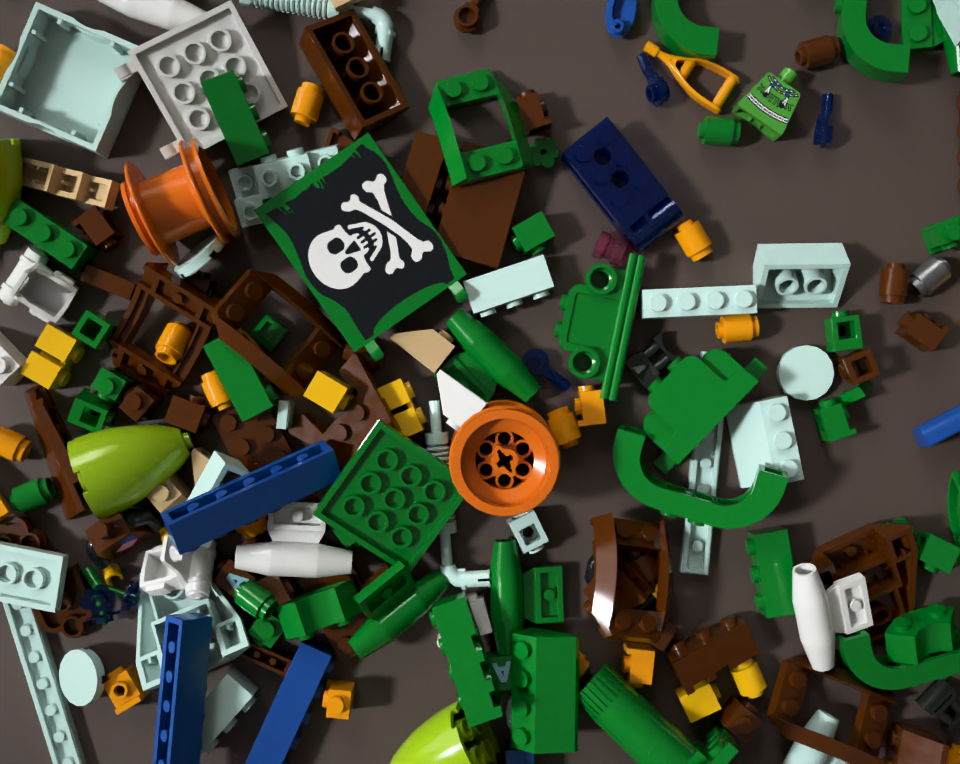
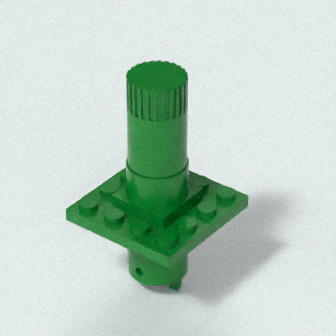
(643, 729)

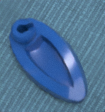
(620, 16)

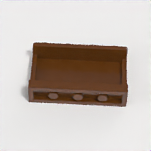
(479, 215)

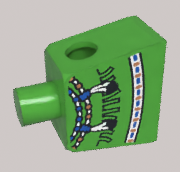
(770, 104)

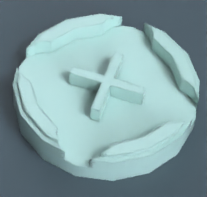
(199, 256)
(805, 372)
(81, 676)

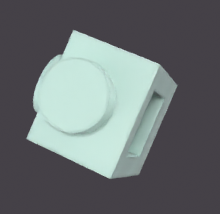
(536, 540)

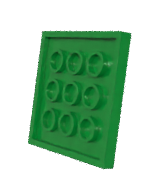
(391, 497)

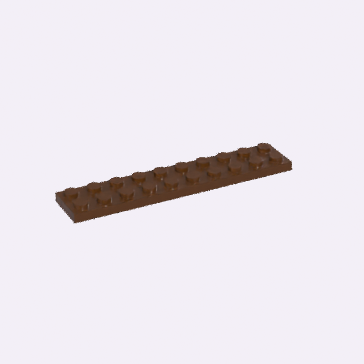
(258, 445)

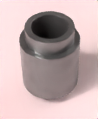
(929, 276)

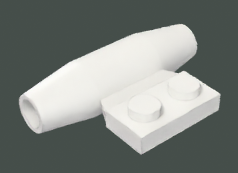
(160, 13)
(294, 547)
(826, 612)

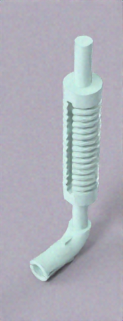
(324, 8)
(438, 445)

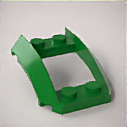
(487, 161)

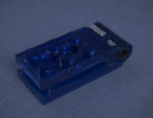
(638, 209)

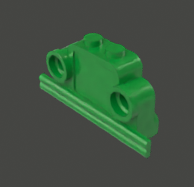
(600, 323)
(695, 401)

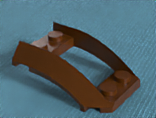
(182, 298)
(308, 358)
(632, 536)
(869, 720)

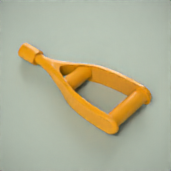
(687, 67)

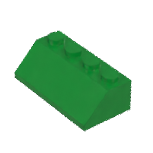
(545, 691)

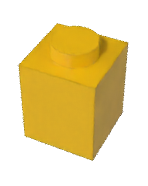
(701, 702)

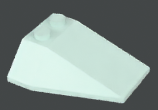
(226, 641)

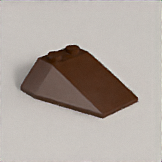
(887, 561)

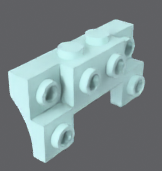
(271, 176)

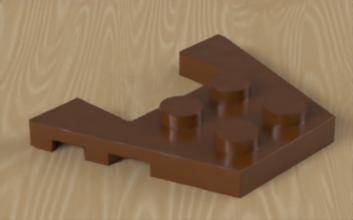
(356, 419)

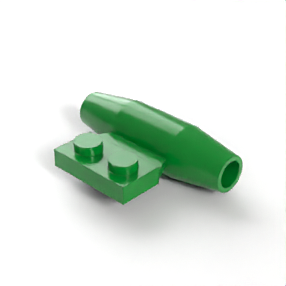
(924, 31)
(486, 361)
(520, 594)
(393, 605)

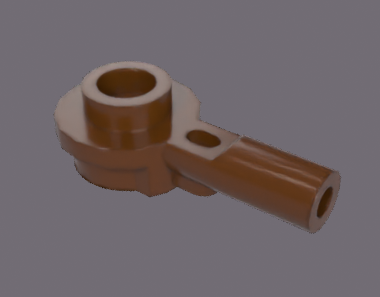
(467, 17)

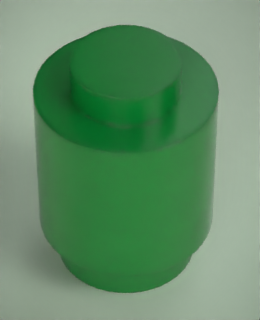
(719, 131)
(32, 494)
(255, 599)

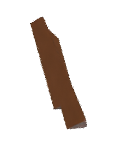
(53, 440)

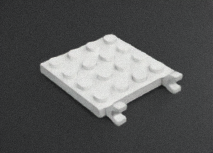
(193, 53)

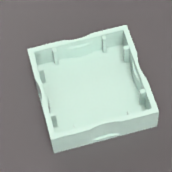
(68, 81)

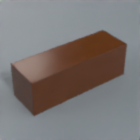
(108, 282)
(272, 659)

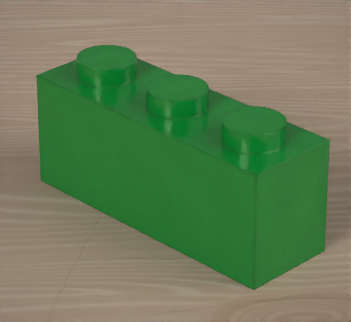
(236, 117)
(50, 235)
(241, 381)
(771, 570)

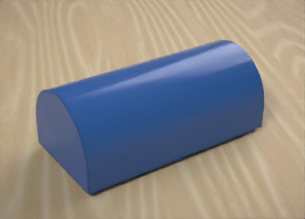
(938, 428)

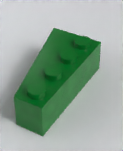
(467, 659)

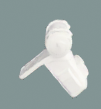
(39, 287)
(169, 571)

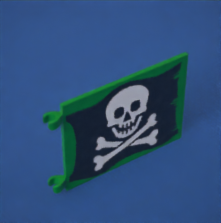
(361, 243)

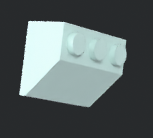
(800, 275)
(765, 435)

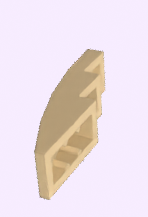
(69, 184)

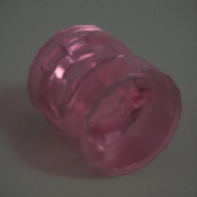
(610, 248)

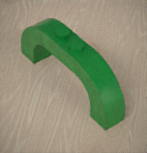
(682, 35)
(863, 50)
(688, 503)
(876, 671)

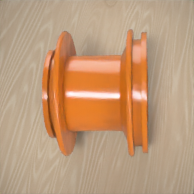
(178, 202)
(523, 489)

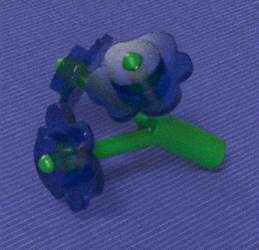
(101, 597)

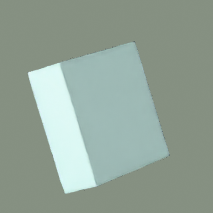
(285, 414)

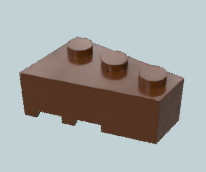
(711, 651)

